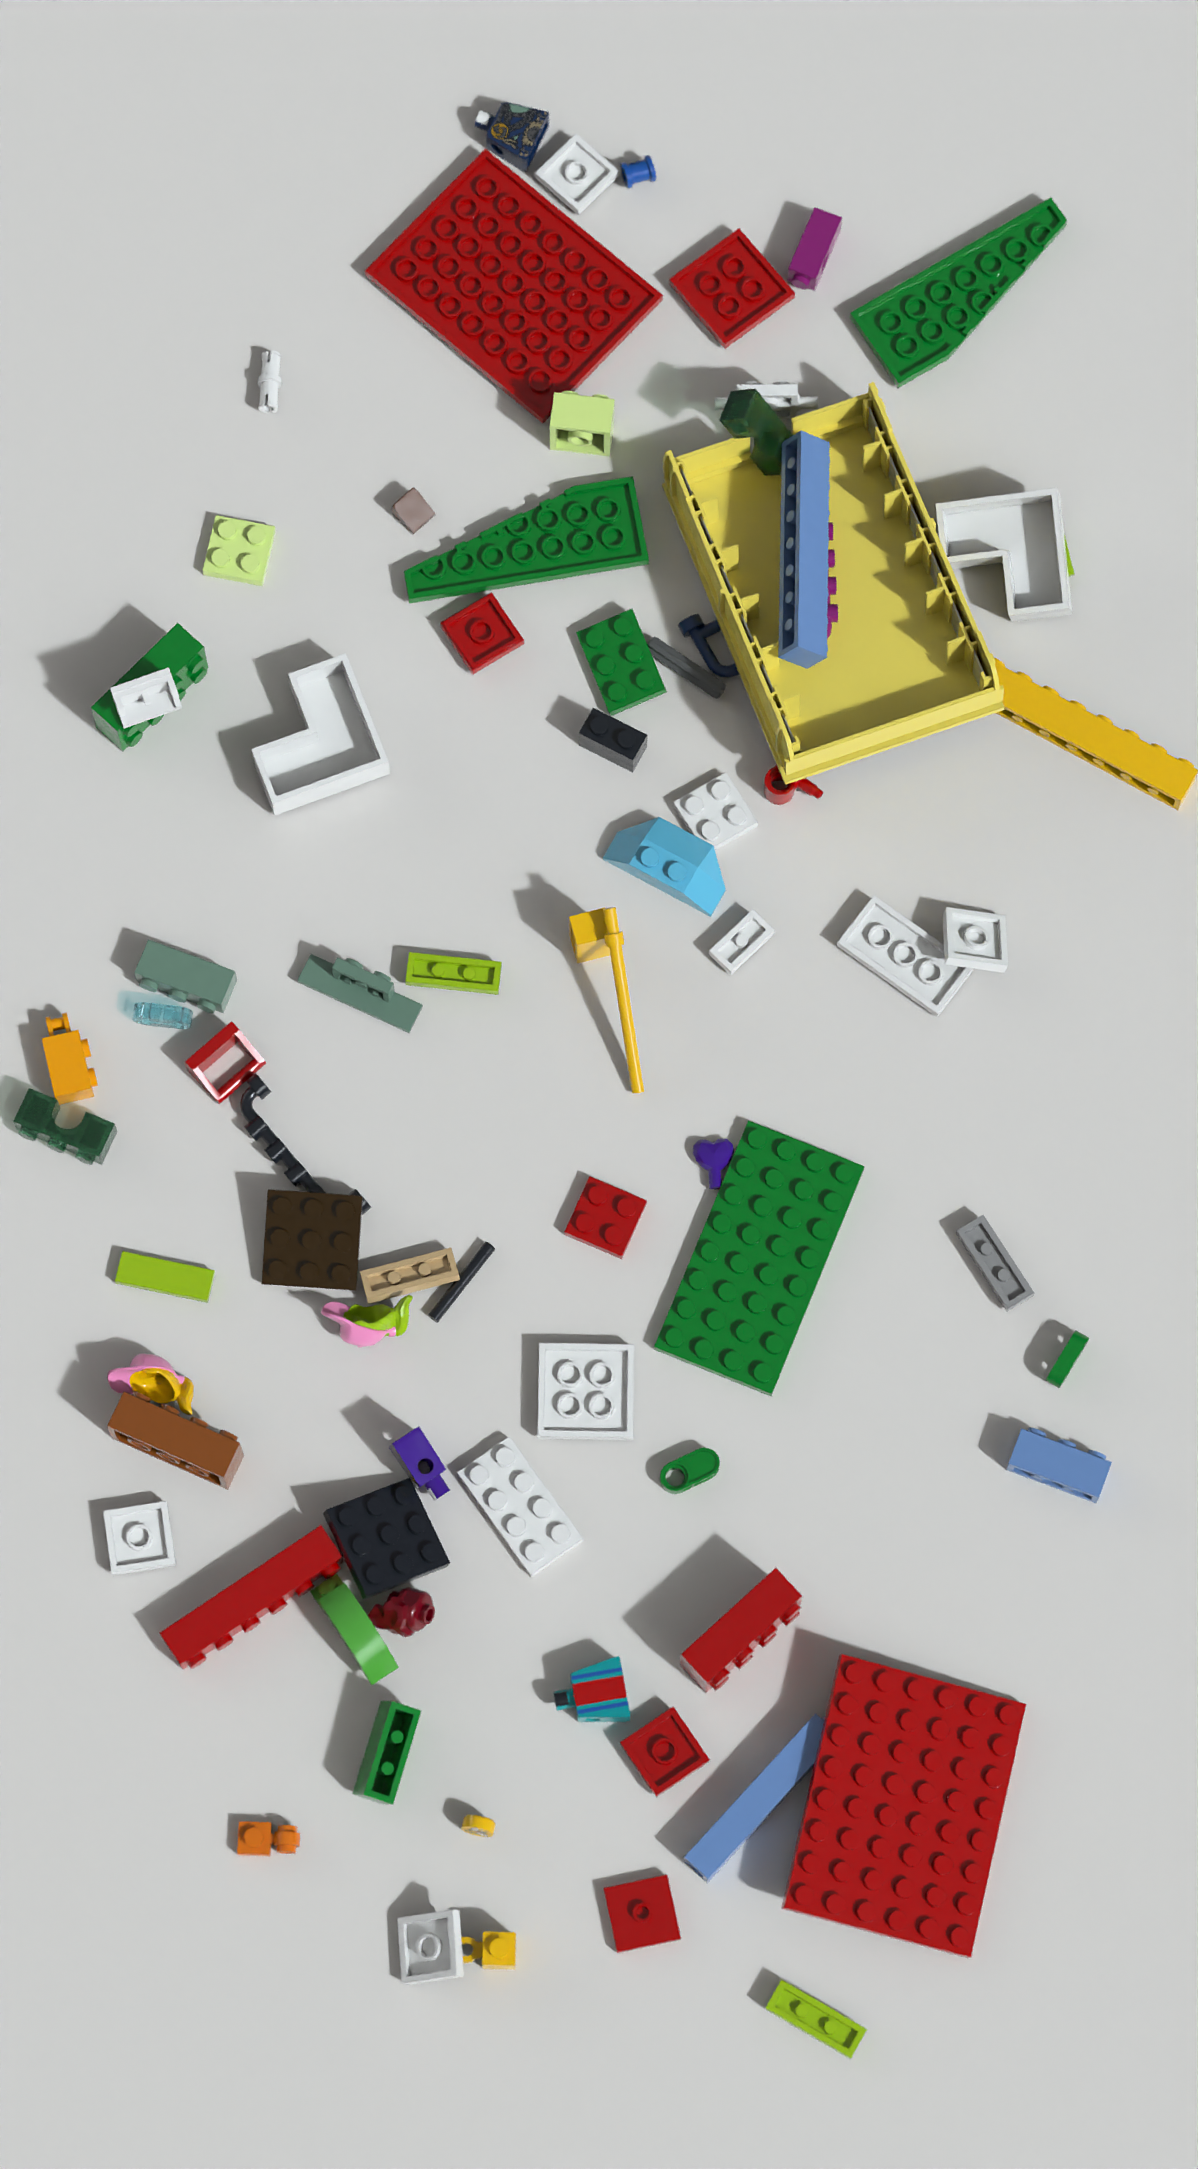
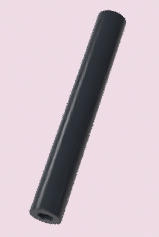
(458, 1286)

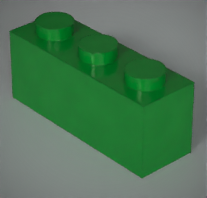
(386, 1752)

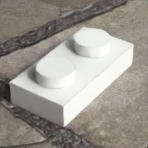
(741, 942)

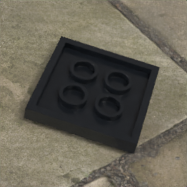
(386, 1538)

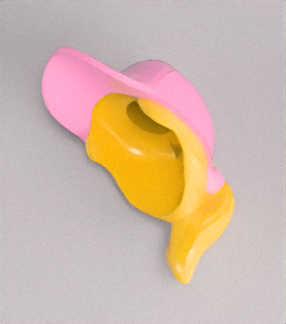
(155, 1379)

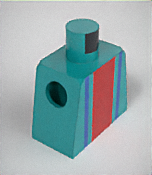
(596, 1693)

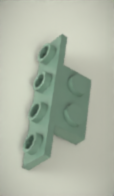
(361, 990)

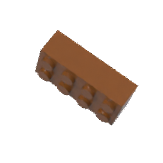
(176, 1439)

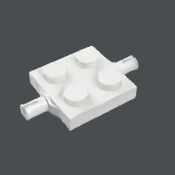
(780, 396)

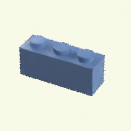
(1059, 1464)

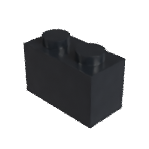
(612, 740)

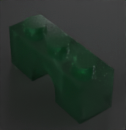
(750, 416)
(87, 1140)

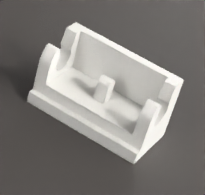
(146, 697)

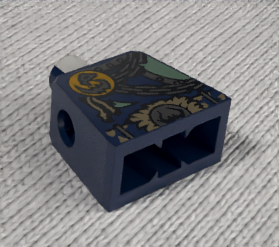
(514, 132)

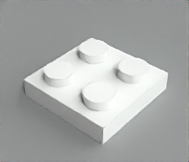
(577, 174)
(716, 812)
(975, 939)
(139, 1538)
(430, 1947)

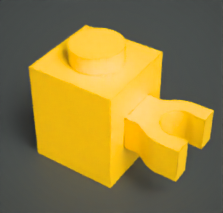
(496, 1950)

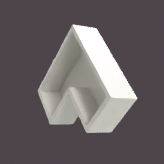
(1022, 534)
(335, 748)

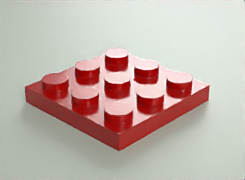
(732, 288)

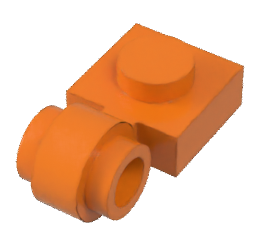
(257, 1838)

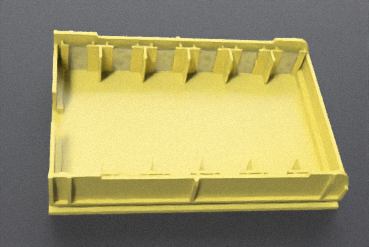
(904, 637)

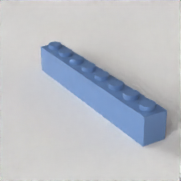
(804, 550)

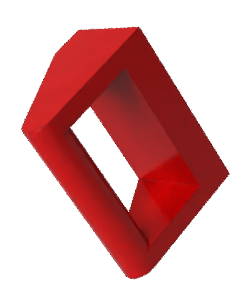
(213, 1051)

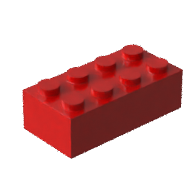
(741, 1630)

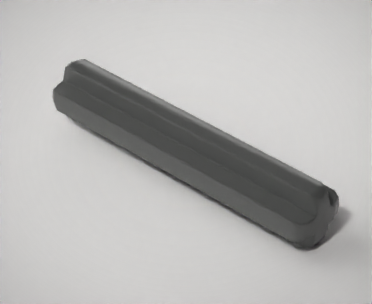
(686, 668)

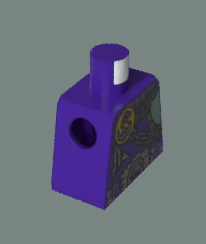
(415, 1448)

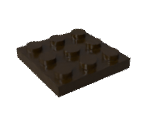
(312, 1239)

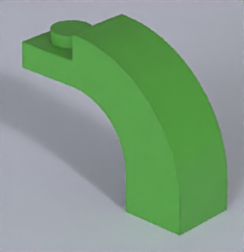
(355, 1628)

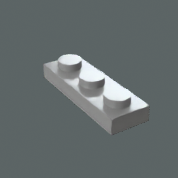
(995, 1263)

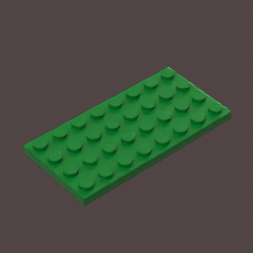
(759, 1258)

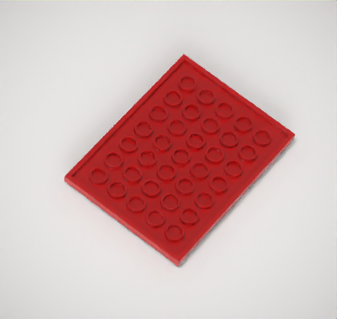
(513, 285)
(904, 1806)

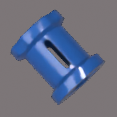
(638, 171)

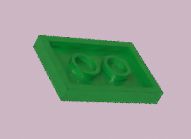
(621, 662)

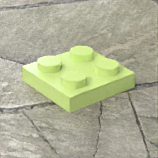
(239, 550)

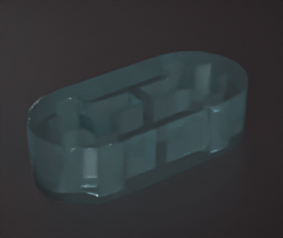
(162, 1015)

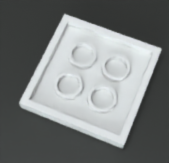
(585, 1391)

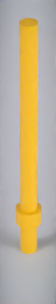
(614, 940)

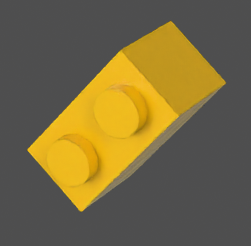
(587, 935)

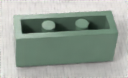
(185, 977)

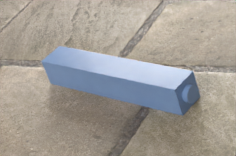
(756, 1802)

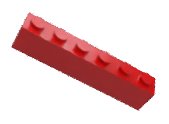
(252, 1597)

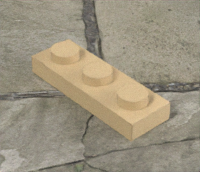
(409, 1275)

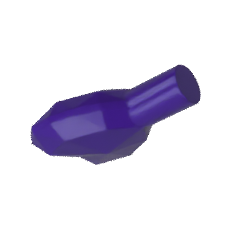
(713, 1158)

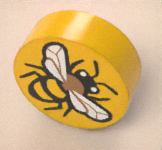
(478, 1825)

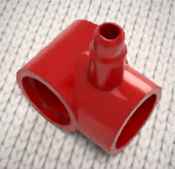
(782, 797)

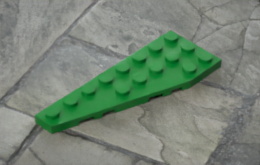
(940, 307)
(569, 536)

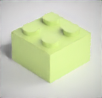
(582, 423)

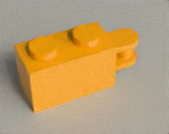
(67, 1062)

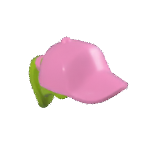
(369, 1324)

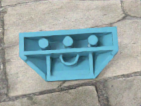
(670, 862)

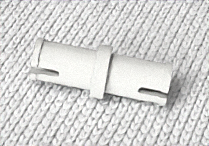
(269, 381)

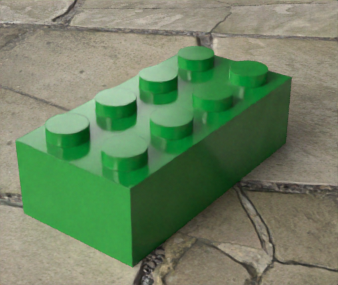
(187, 665)

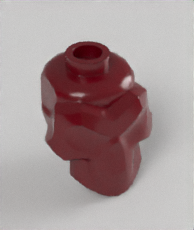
(404, 1612)

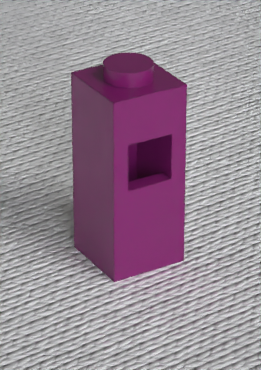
(814, 249)

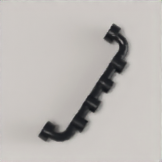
(276, 1149)

